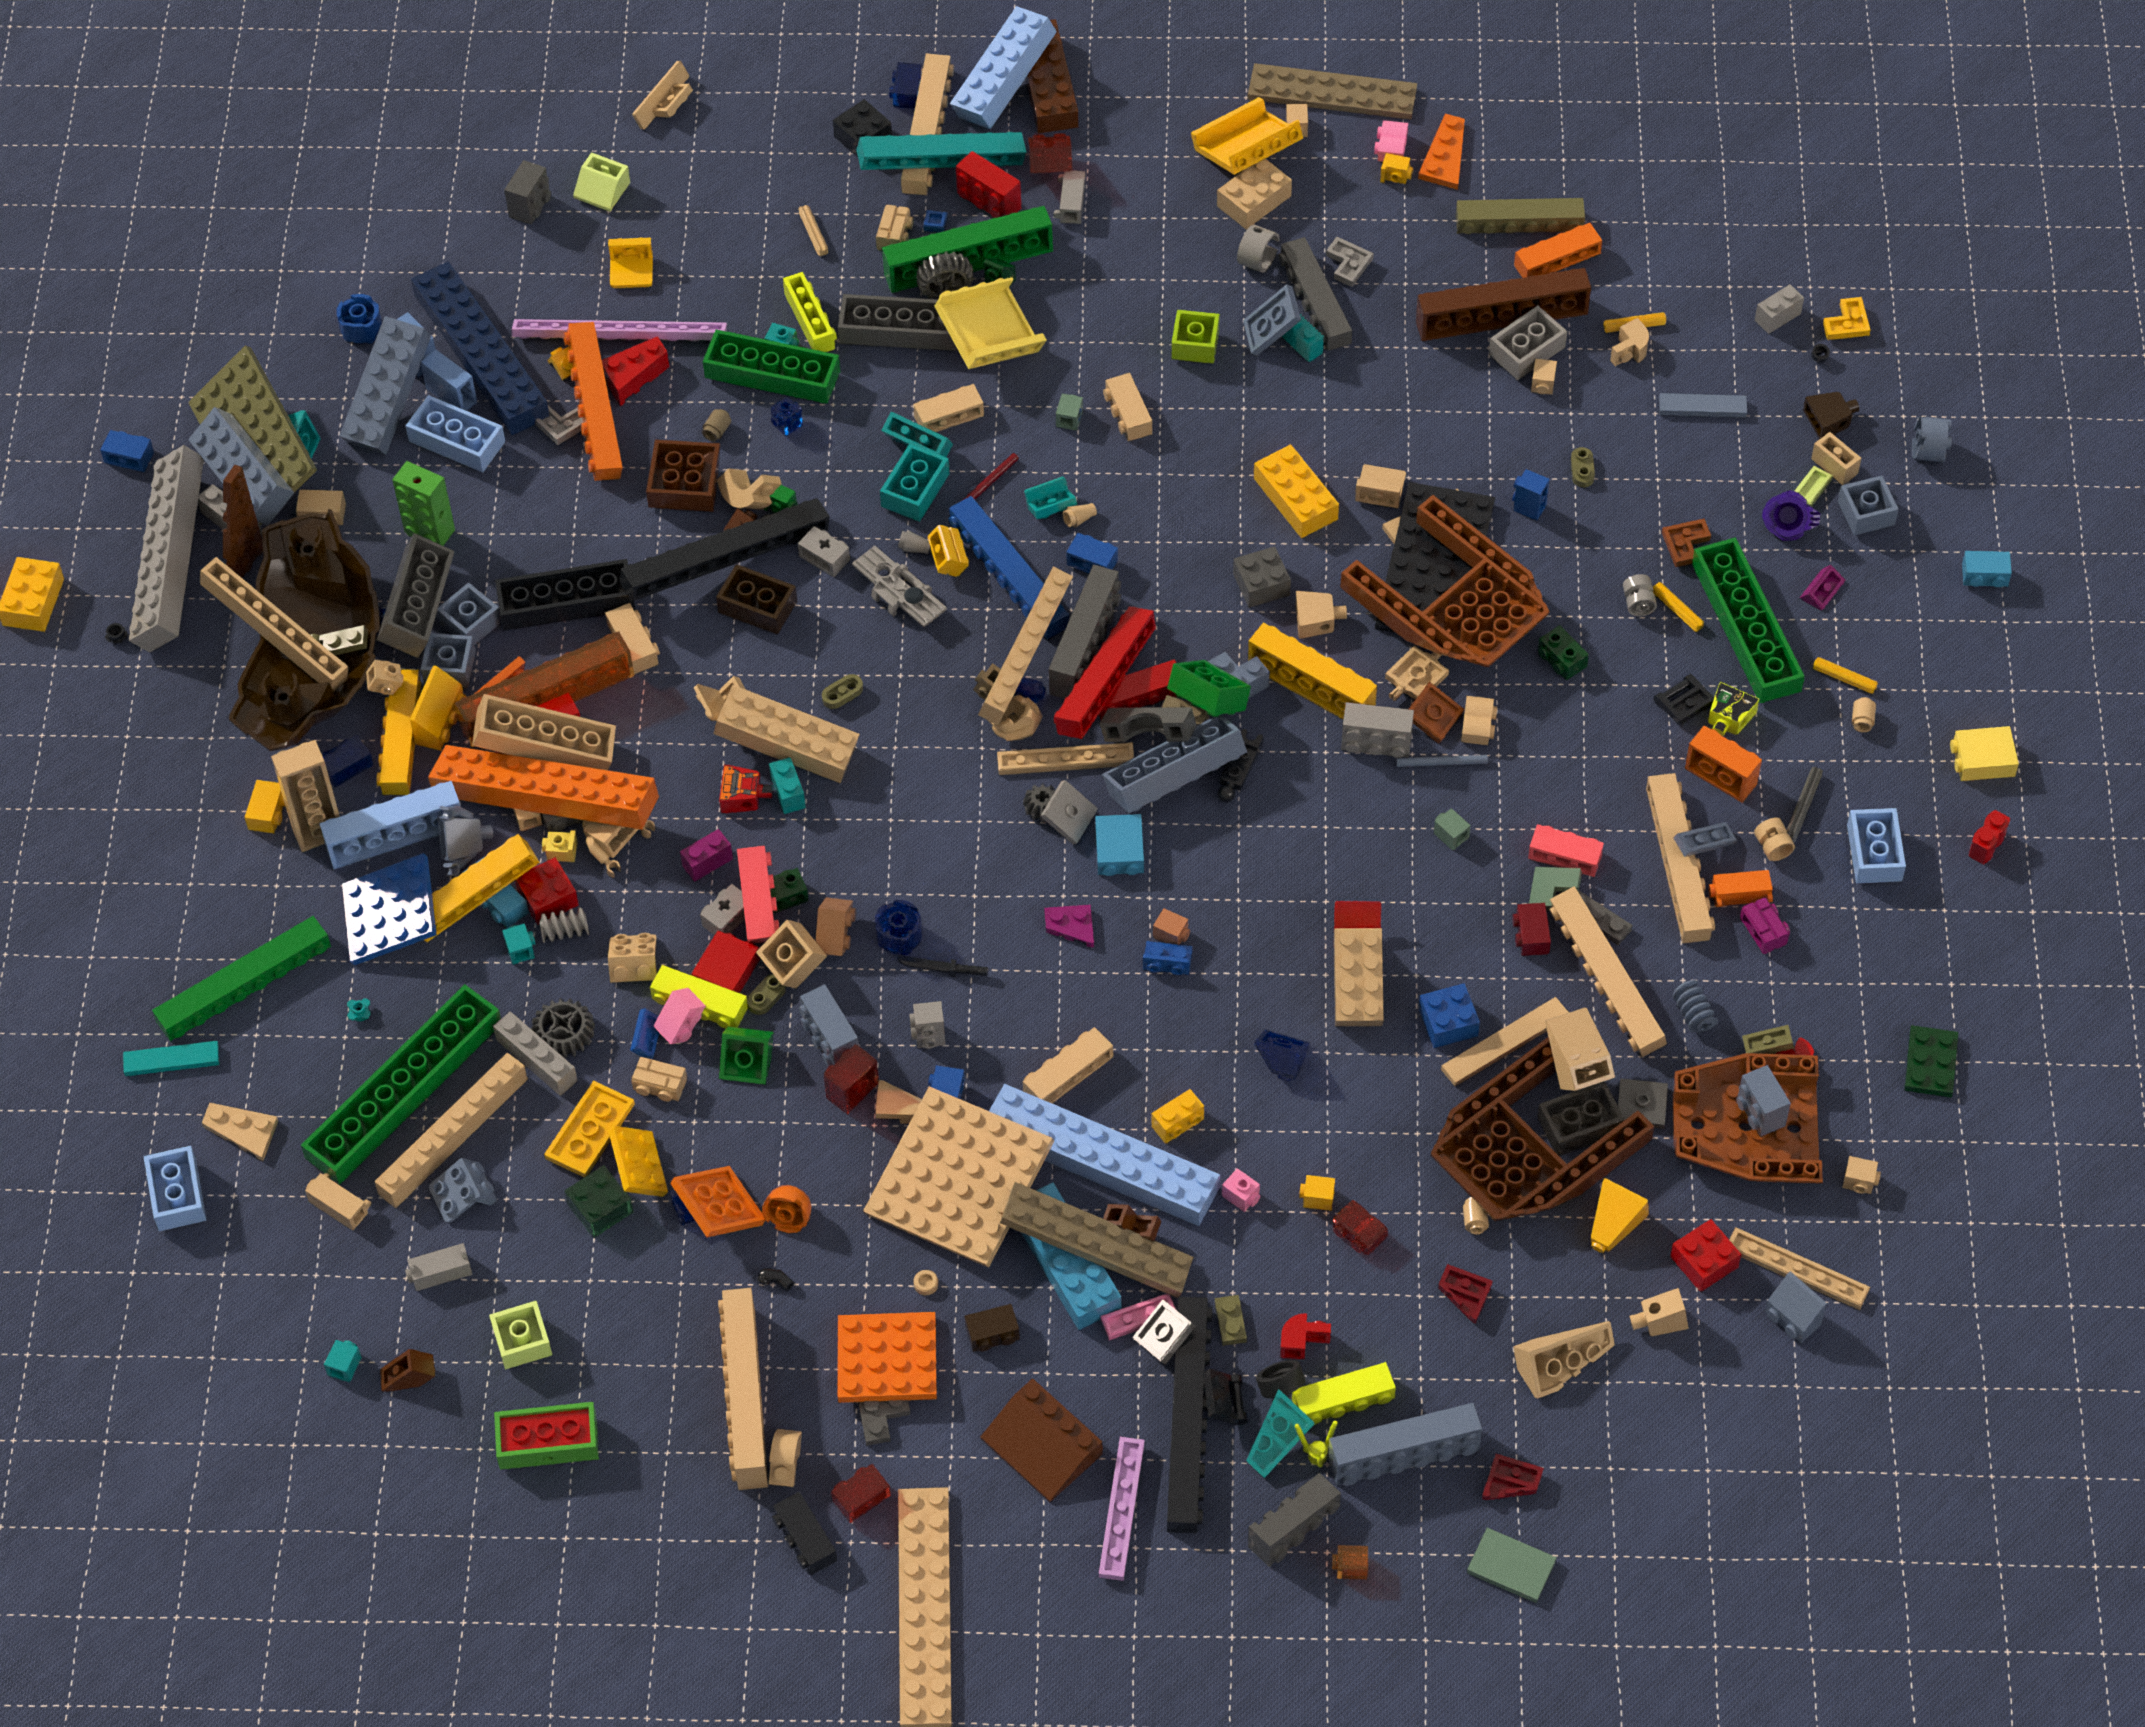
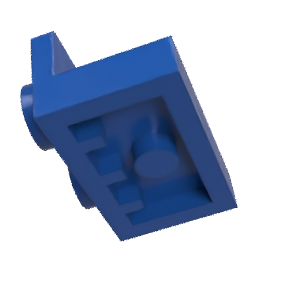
(1167, 958)

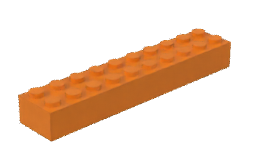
(546, 786)

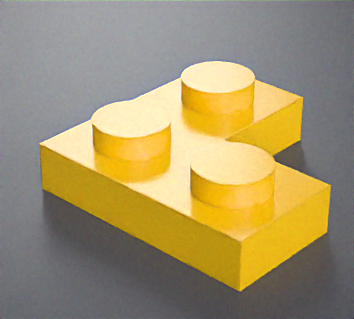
(1851, 323)

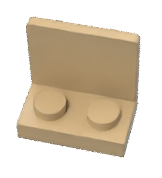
(1380, 486)

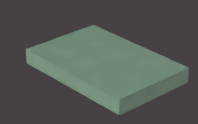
(1511, 1565)

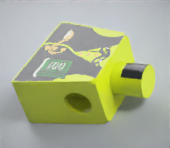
(1731, 709)

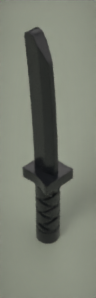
(951, 967)

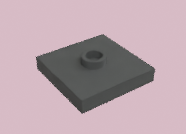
(1645, 1097)

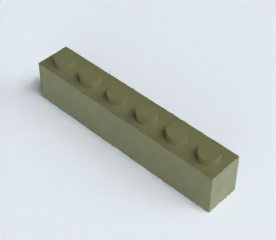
(1519, 215)

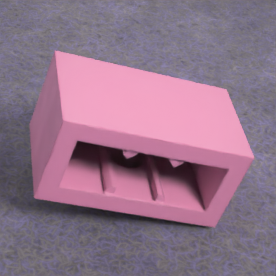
(679, 1016)

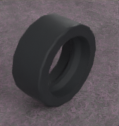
(1284, 1375)

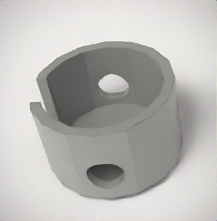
(1254, 251)

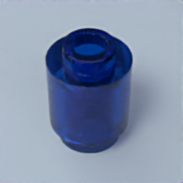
(1031, 688)

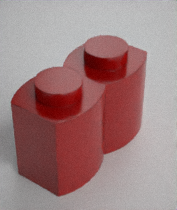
(1989, 837)

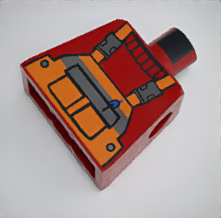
(742, 790)

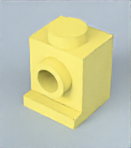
(560, 845)

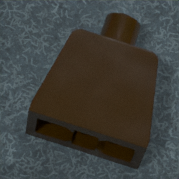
(1829, 412)

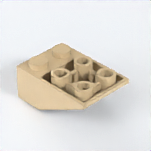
(1578, 1050)

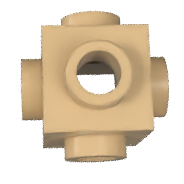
(384, 677)

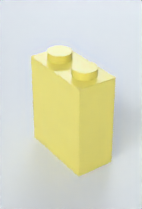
(1984, 753)

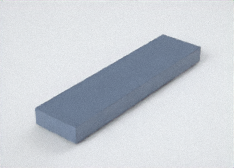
(1702, 405)

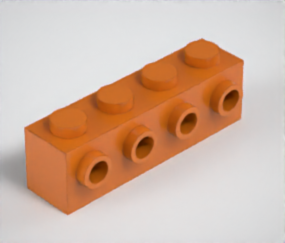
(1558, 251)

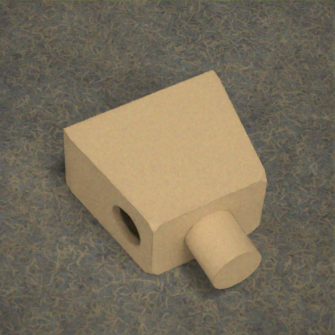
(1316, 613)
(1661, 1314)

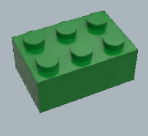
(1209, 687)

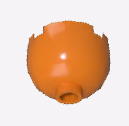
(787, 1208)

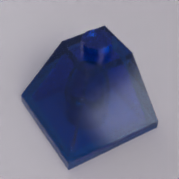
(1282, 1053)

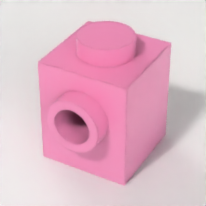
(1241, 1190)

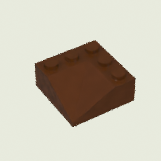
(683, 475)

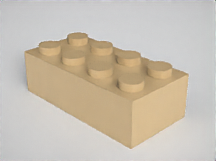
(1358, 977)

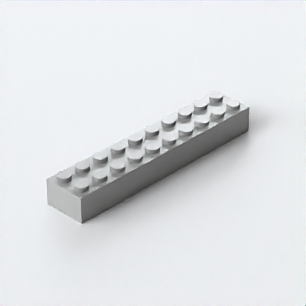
(166, 549)

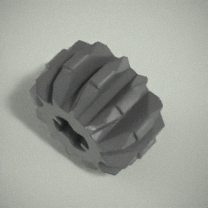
(1037, 800)

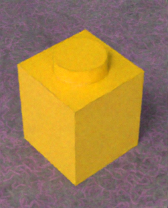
(1318, 1192)

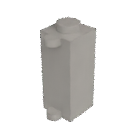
(1071, 197)
(438, 1267)

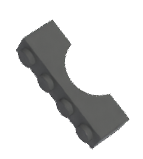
(1124, 723)

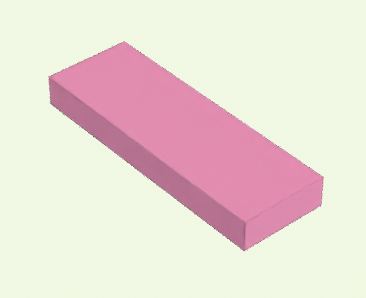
(1132, 1317)

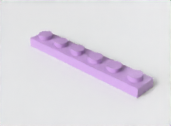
(1121, 1508)

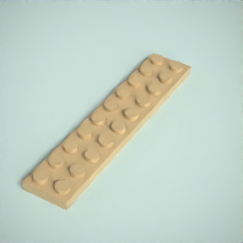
(924, 1608)

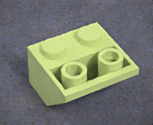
(601, 182)

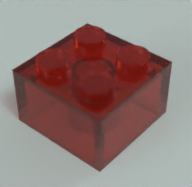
(1050, 153)
(851, 1078)

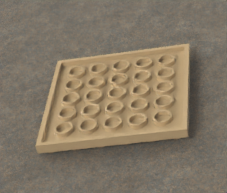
(957, 1175)

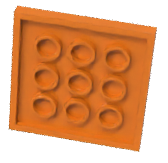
(887, 1357)

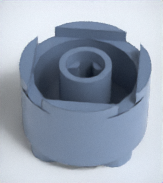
(1931, 439)

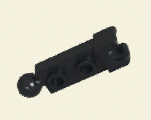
(1238, 770)

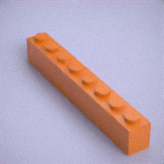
(593, 400)

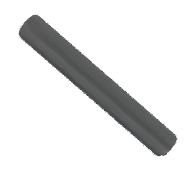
(1804, 802)

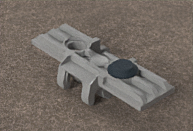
(914, 600)

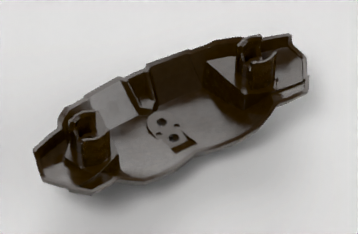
(323, 590)

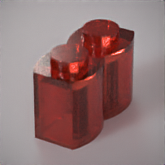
(1360, 1228)

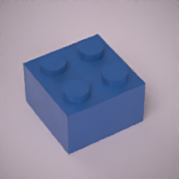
(1449, 1015)

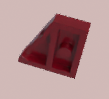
(1465, 1290)

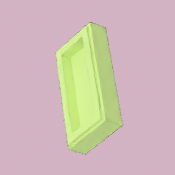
(1814, 484)

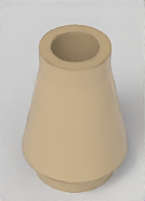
(1076, 515)

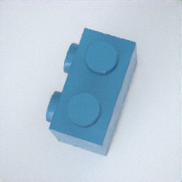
(1986, 568)

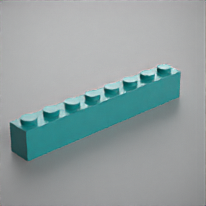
(939, 150)

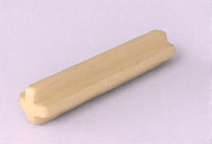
(813, 230)

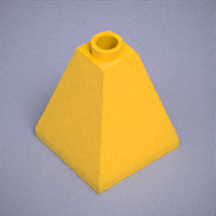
(1616, 1215)

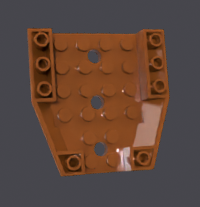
(1709, 1096)

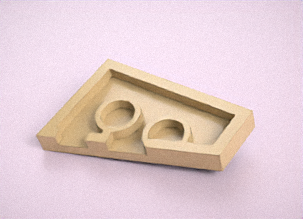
(245, 1128)

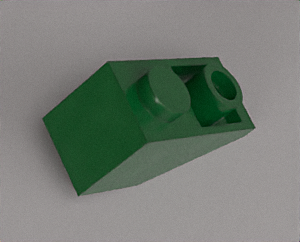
(998, 269)

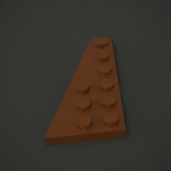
(242, 537)

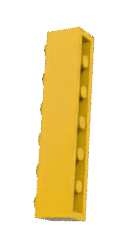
(399, 741)
(481, 882)

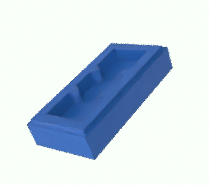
(645, 1035)

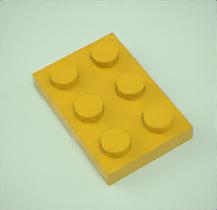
(638, 1161)

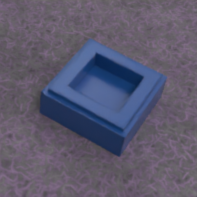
(935, 221)

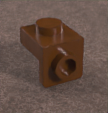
(740, 517)

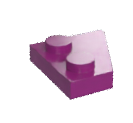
(1070, 923)

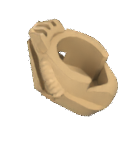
(1022, 723)

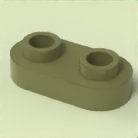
(1582, 465)
(841, 691)
(767, 992)

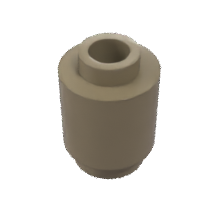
(716, 425)

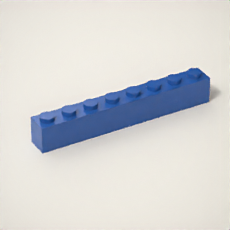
(1002, 560)

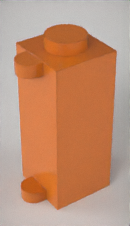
(1740, 888)

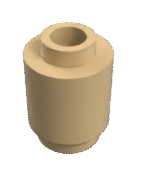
(1863, 714)
(1474, 1217)

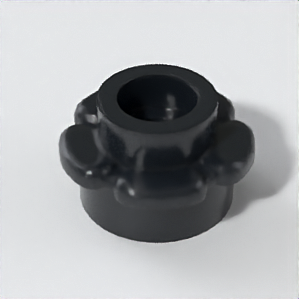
(114, 629)

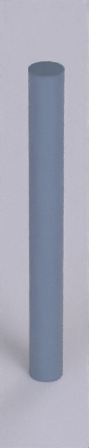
(1443, 760)

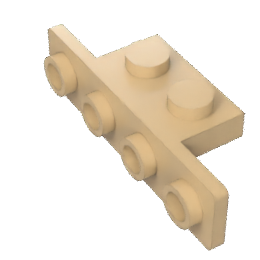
(665, 96)

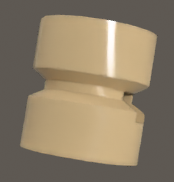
(1774, 839)

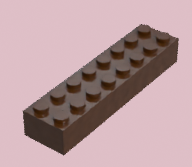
(1501, 303)

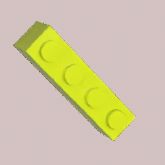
(721, 1004)
(1346, 1393)

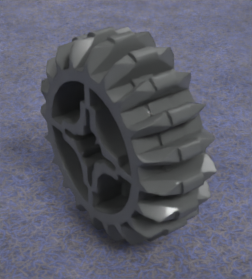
(944, 274)
(564, 1019)

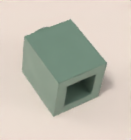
(1069, 412)
(1451, 829)

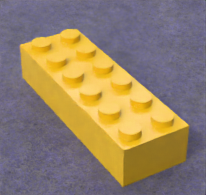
(1309, 672)

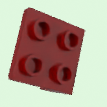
(1357, 914)

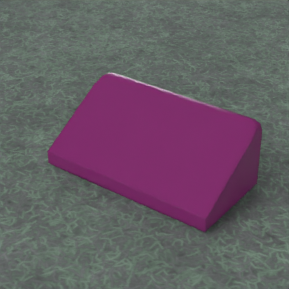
(1823, 587)

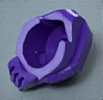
(1789, 516)

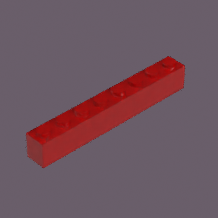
(1105, 672)

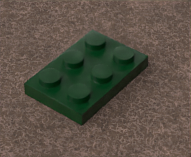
(1931, 1061)

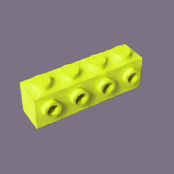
(809, 312)

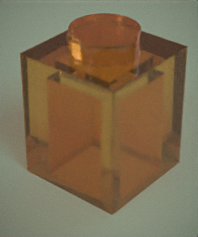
(1351, 1562)

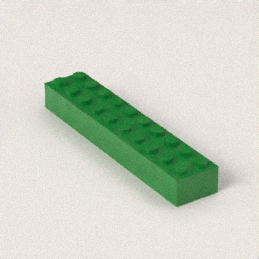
(401, 1084)

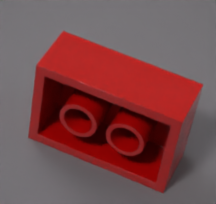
(988, 186)

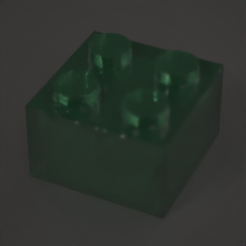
(598, 1201)

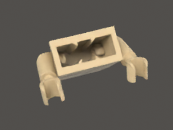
(607, 840)

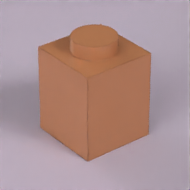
(1171, 928)

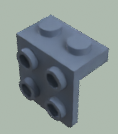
(461, 1188)

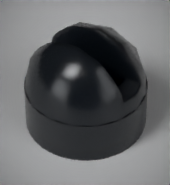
(1818, 350)

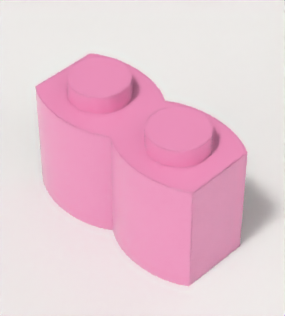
(1392, 139)

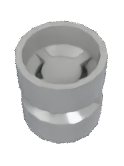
(1639, 595)

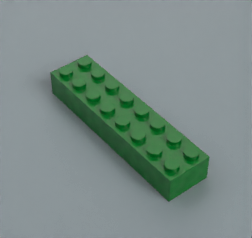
(1005, 238)
(1748, 620)

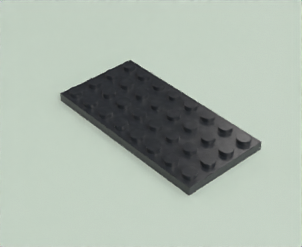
(1420, 563)

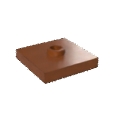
(1435, 712)

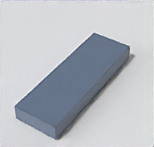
(1705, 839)

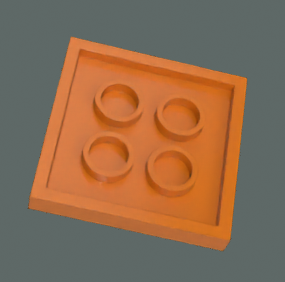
(718, 1201)

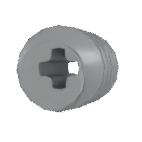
(563, 924)

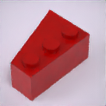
(634, 367)

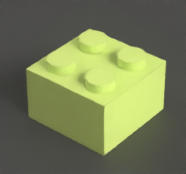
(520, 1335)

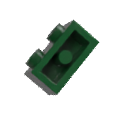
(1562, 652)
(789, 890)

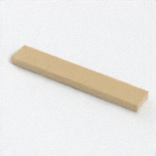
(1064, 758)
(1502, 1042)
(1810, 1273)

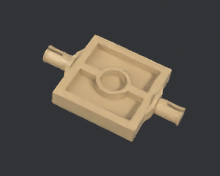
(1415, 672)

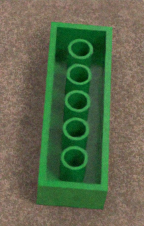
(771, 366)

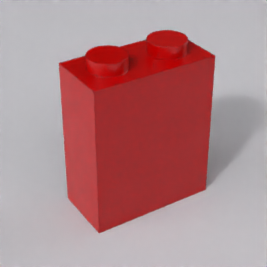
(727, 962)

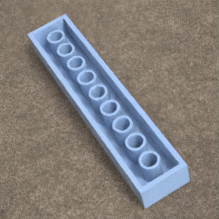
(1114, 1157)

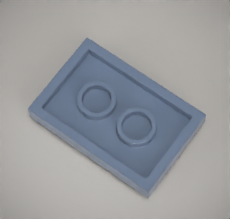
(1272, 320)

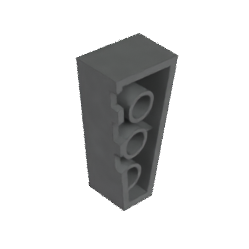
(1293, 1520)

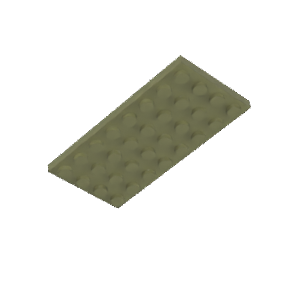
(249, 396)

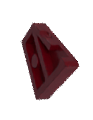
(1511, 1478)

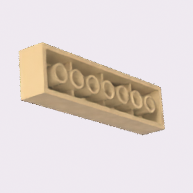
(742, 1389)

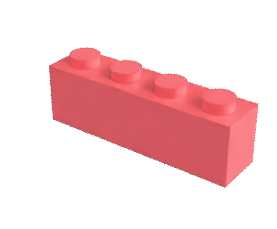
(757, 894)

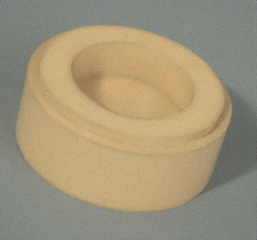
(925, 1282)

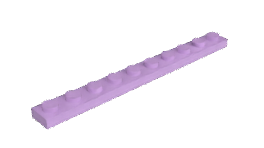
(620, 329)

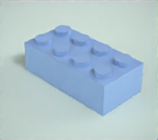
(455, 433)

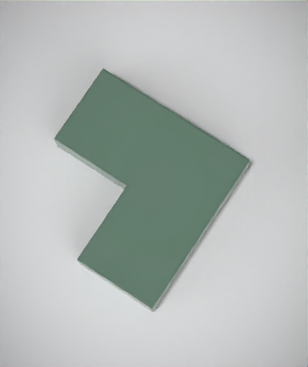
(1552, 879)

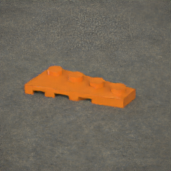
(1444, 155)

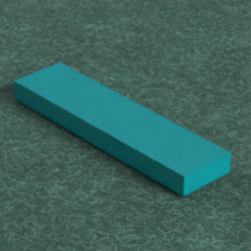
(171, 1058)

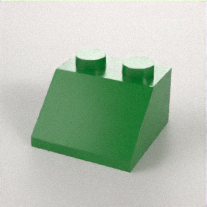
(745, 1055)

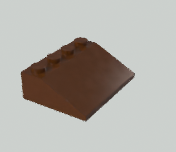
(1042, 1440)

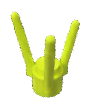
(1317, 1450)

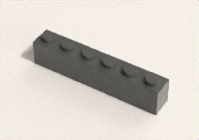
(1315, 293)

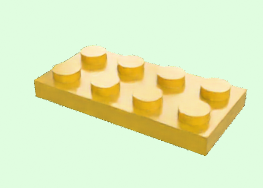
(586, 1129)

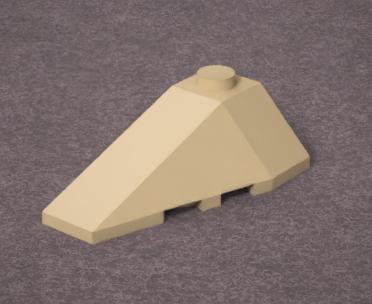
(1555, 1358)

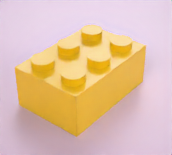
(30, 594)

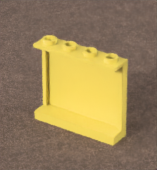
(987, 323)

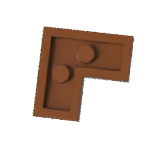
(1682, 536)

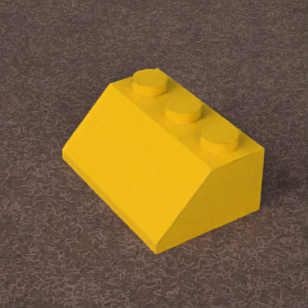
(436, 710)

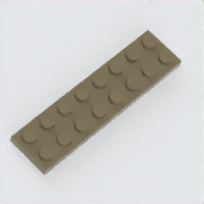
(1333, 91)
(1096, 1240)

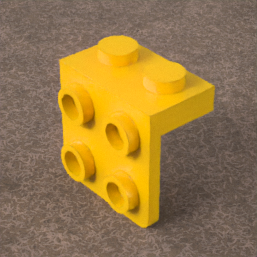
(631, 262)

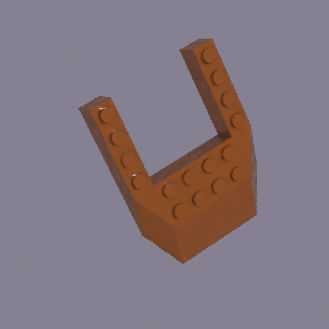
(1476, 615)

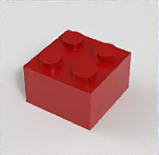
(546, 890)
(1705, 1255)

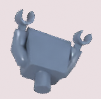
(460, 837)

